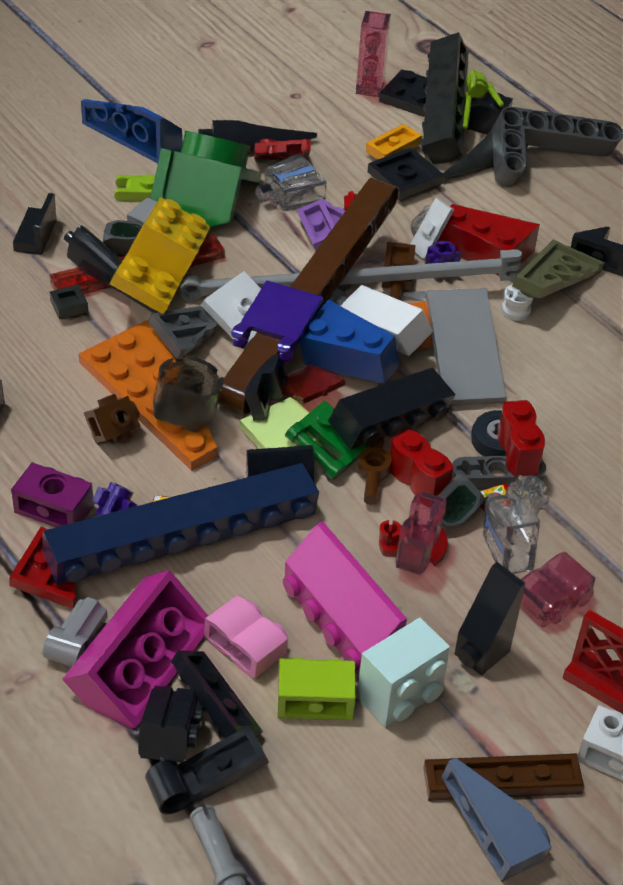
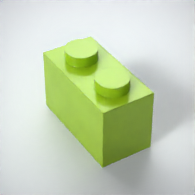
(316, 689)

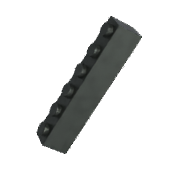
(445, 99)

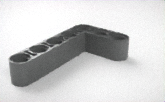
(530, 127)

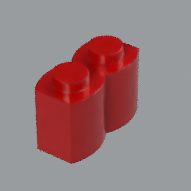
(521, 438)
(419, 464)

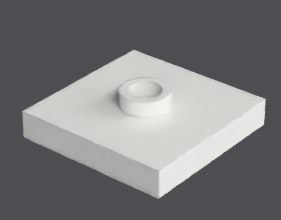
(232, 302)

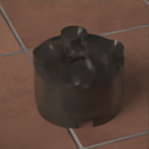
(187, 393)

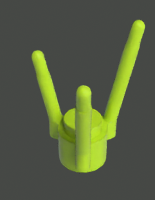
(477, 87)

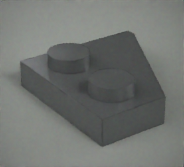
(183, 329)

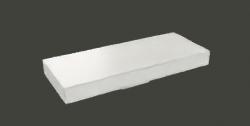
(432, 227)

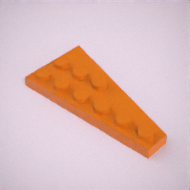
(130, 367)

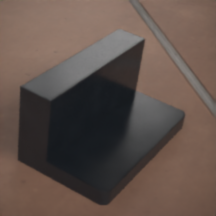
(36, 227)

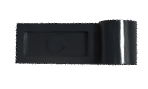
(183, 784)

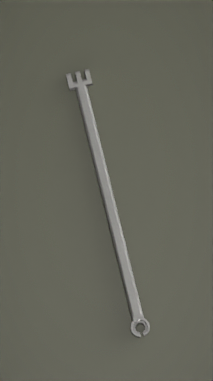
(507, 267)

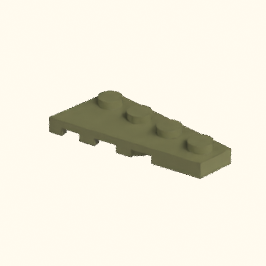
(555, 269)

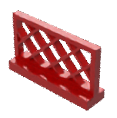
(596, 671)

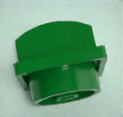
(204, 176)

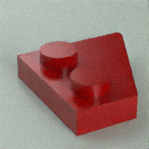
(281, 150)
(36, 578)

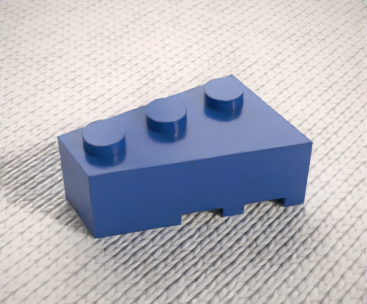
(349, 345)

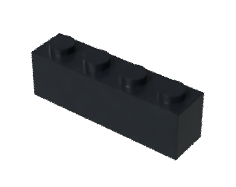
(391, 408)

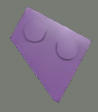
(319, 220)

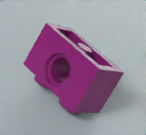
(52, 496)

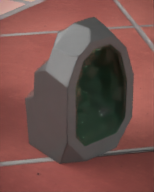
(120, 236)
(461, 500)

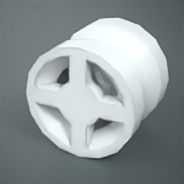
(516, 305)

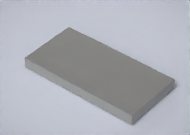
(466, 345)

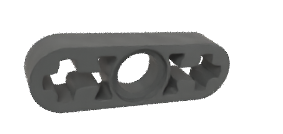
(474, 466)

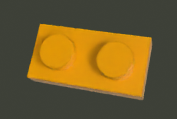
(393, 142)

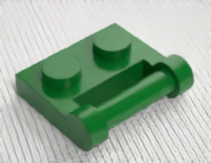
(318, 426)

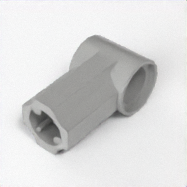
(77, 632)

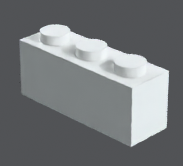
(392, 315)

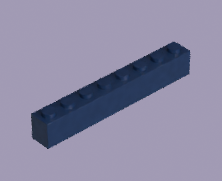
(178, 523)

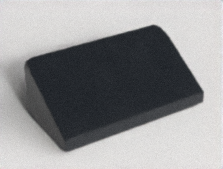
(271, 459)

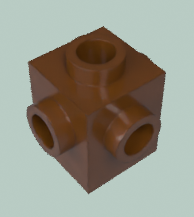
(113, 419)

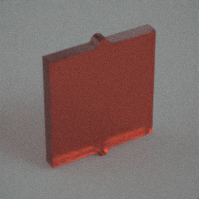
(311, 383)

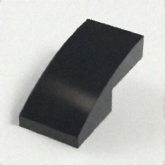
(266, 385)

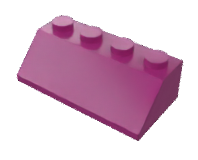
(340, 595)
(137, 649)

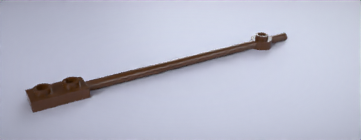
(375, 462)

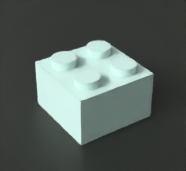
(402, 672)

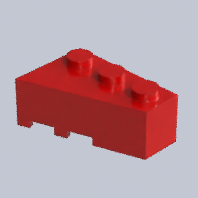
(485, 234)

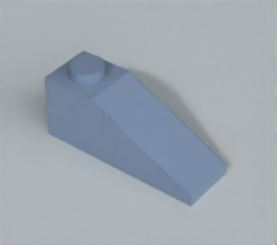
(500, 824)

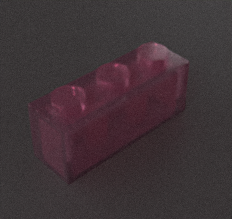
(373, 53)

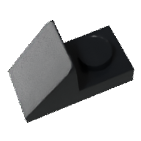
(596, 244)

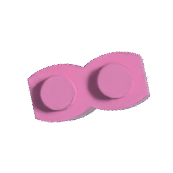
(246, 636)

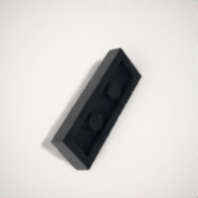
(213, 693)

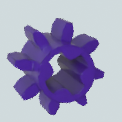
(442, 252)
(113, 499)

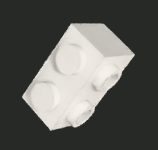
(604, 743)

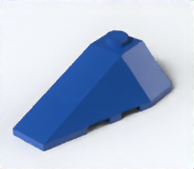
(132, 127)

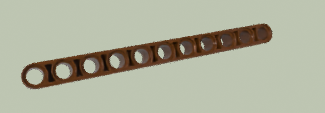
(319, 276)

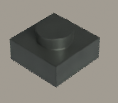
(69, 301)

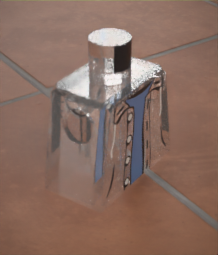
(292, 184)
(511, 531)

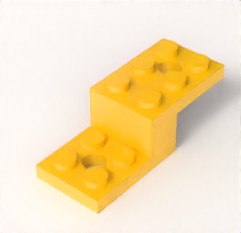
(161, 255)

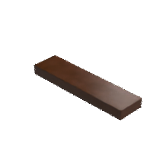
(513, 775)

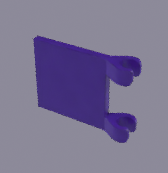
(280, 314)

